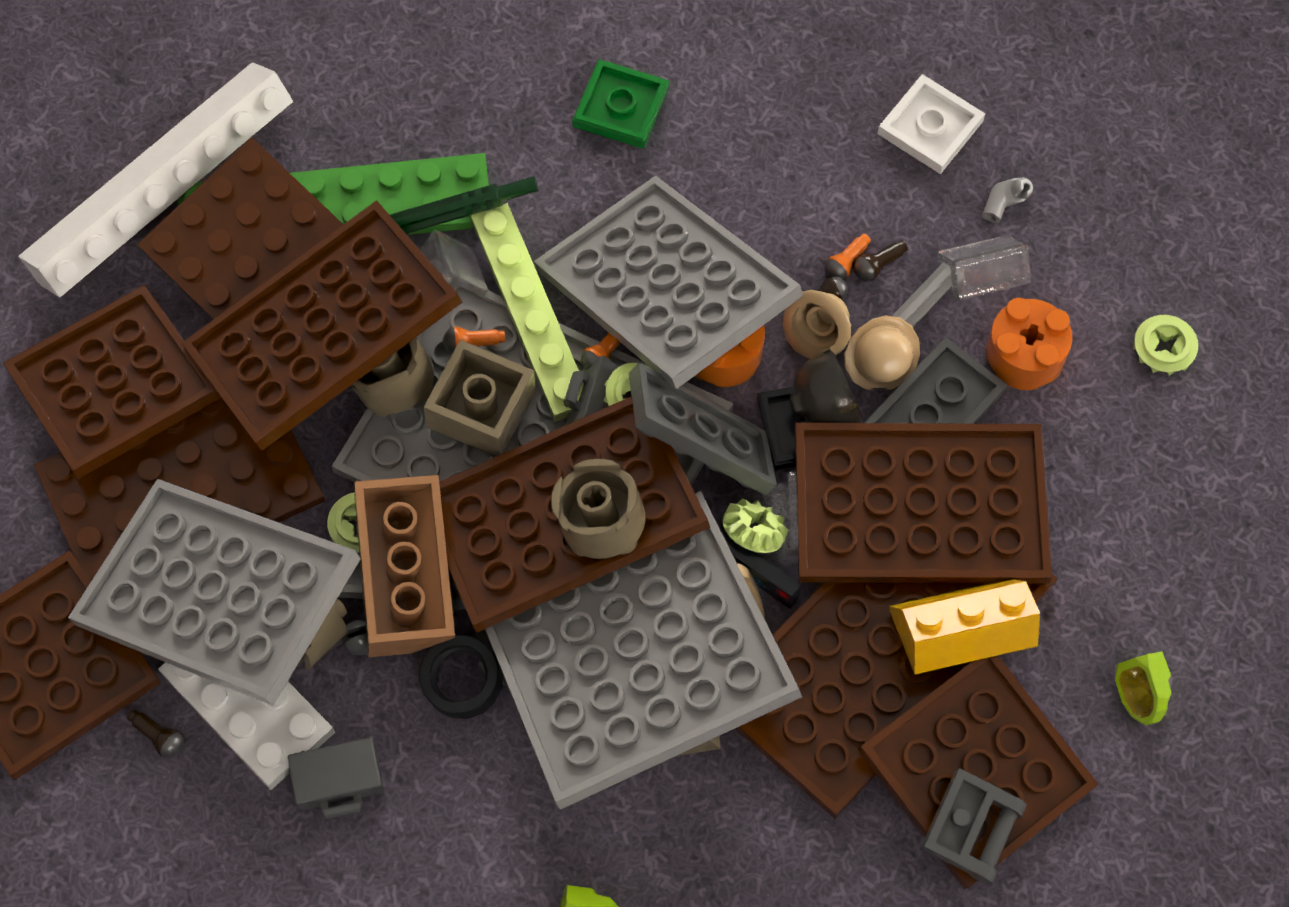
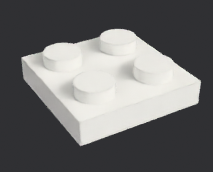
(931, 123)

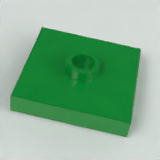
(621, 103)

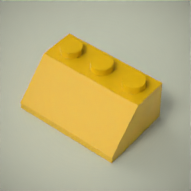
(967, 624)

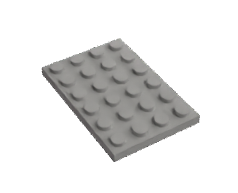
(668, 281)
(215, 590)

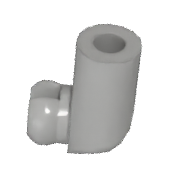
(1004, 195)

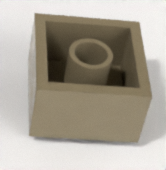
(480, 398)

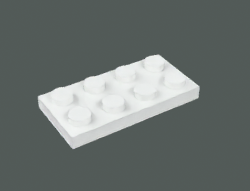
(251, 728)

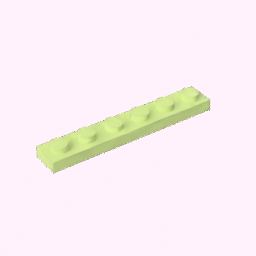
(527, 305)

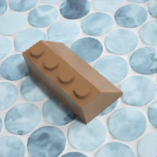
(403, 564)

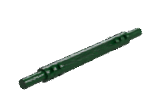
(462, 205)

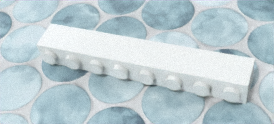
(155, 179)

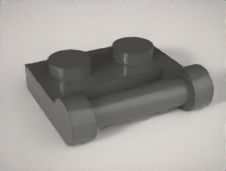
(960, 822)

